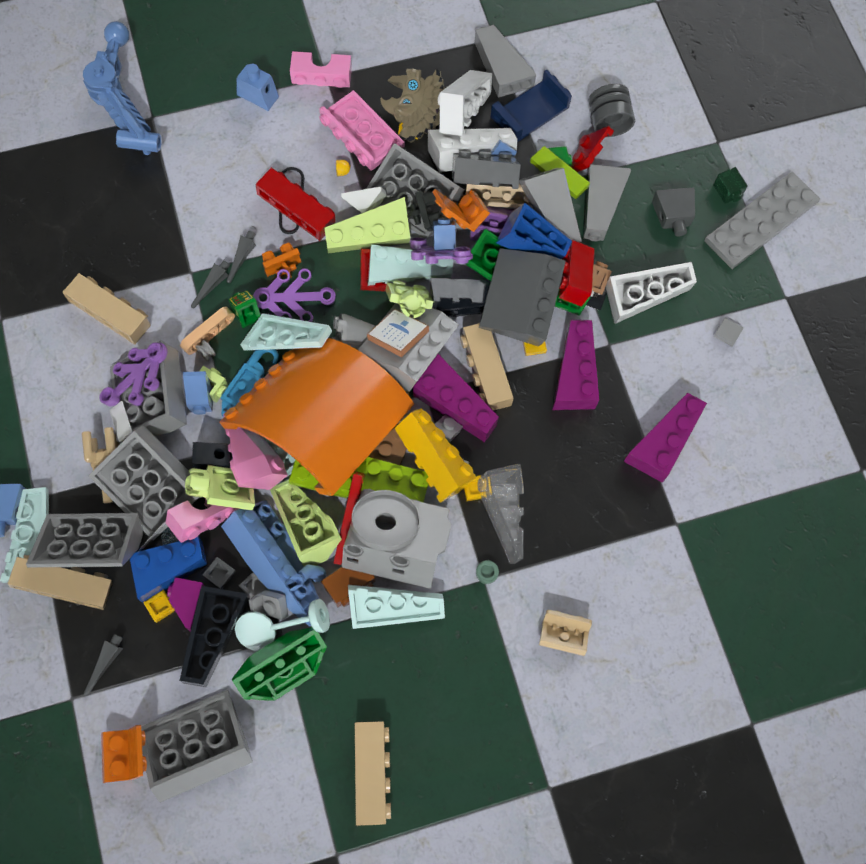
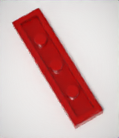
(354, 494)

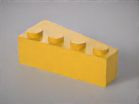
(435, 454)

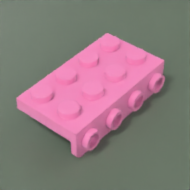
(360, 129)

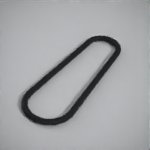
(280, 214)

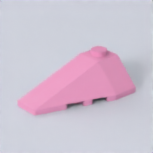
(254, 460)

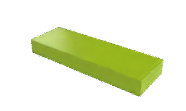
(547, 160)

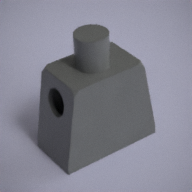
(675, 208)

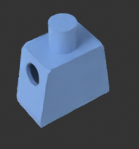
(257, 87)
(9, 502)

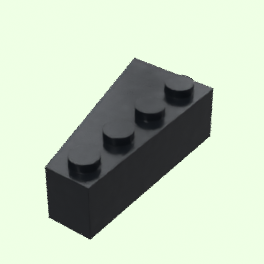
(210, 633)

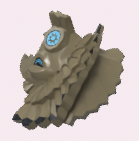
(418, 104)

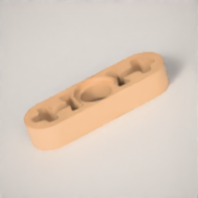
(207, 330)

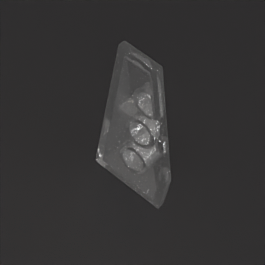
(500, 497)

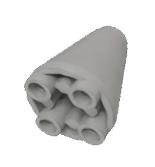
(351, 330)

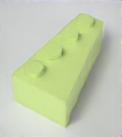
(379, 226)

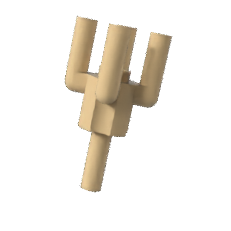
(97, 456)

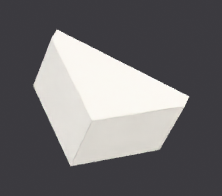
(365, 199)

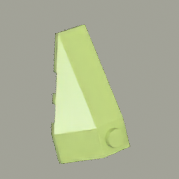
(308, 527)

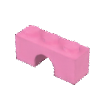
(335, 73)
(189, 522)

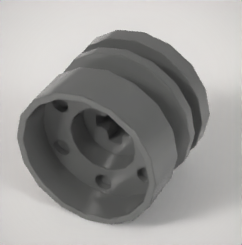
(612, 107)

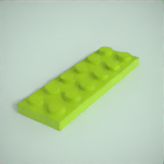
(378, 476)

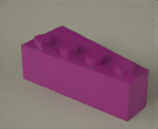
(578, 372)
(450, 395)
(664, 443)

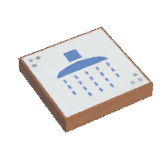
(398, 333)

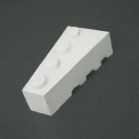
(463, 100)
(443, 146)
(647, 288)

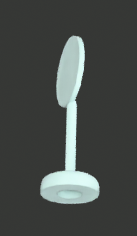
(257, 630)

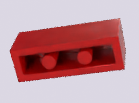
(577, 274)

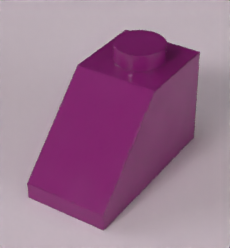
(184, 599)

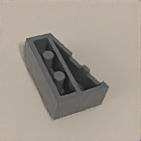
(486, 169)

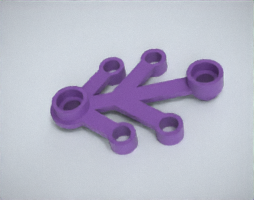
(461, 254)
(289, 296)
(154, 356)

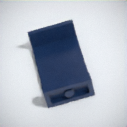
(533, 107)

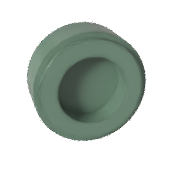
(487, 572)

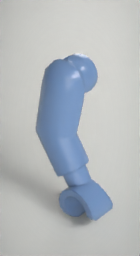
(309, 571)

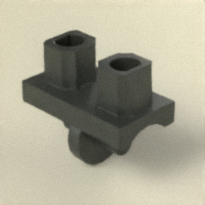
(424, 201)

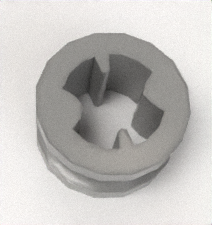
(205, 350)

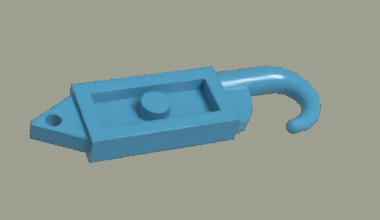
(245, 379)

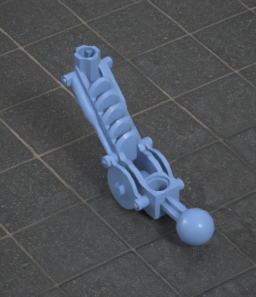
(105, 90)

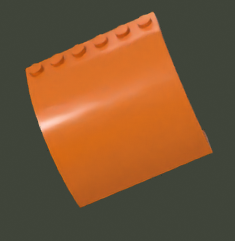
(323, 409)

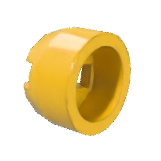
(342, 167)

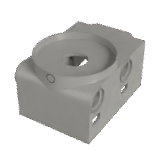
(410, 545)

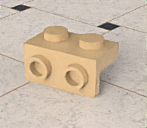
(565, 632)

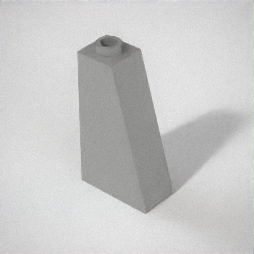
(500, 58)
(602, 199)
(552, 200)

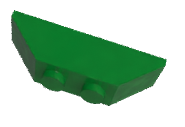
(280, 665)

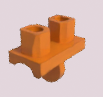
(287, 261)

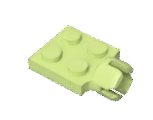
(411, 299)
(219, 488)

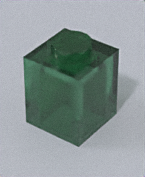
(730, 185)

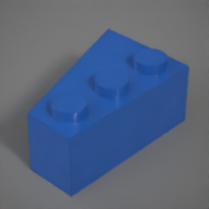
(159, 566)

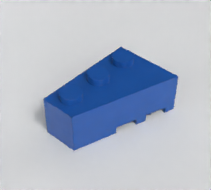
(531, 233)

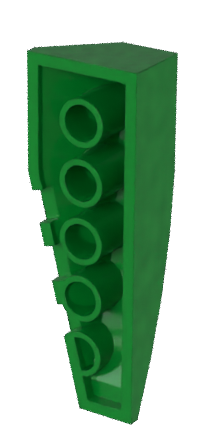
(484, 260)

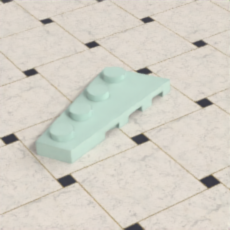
(285, 333)

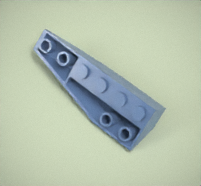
(270, 554)

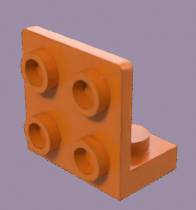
(468, 212)
(123, 754)

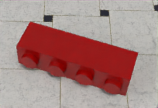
(295, 203)

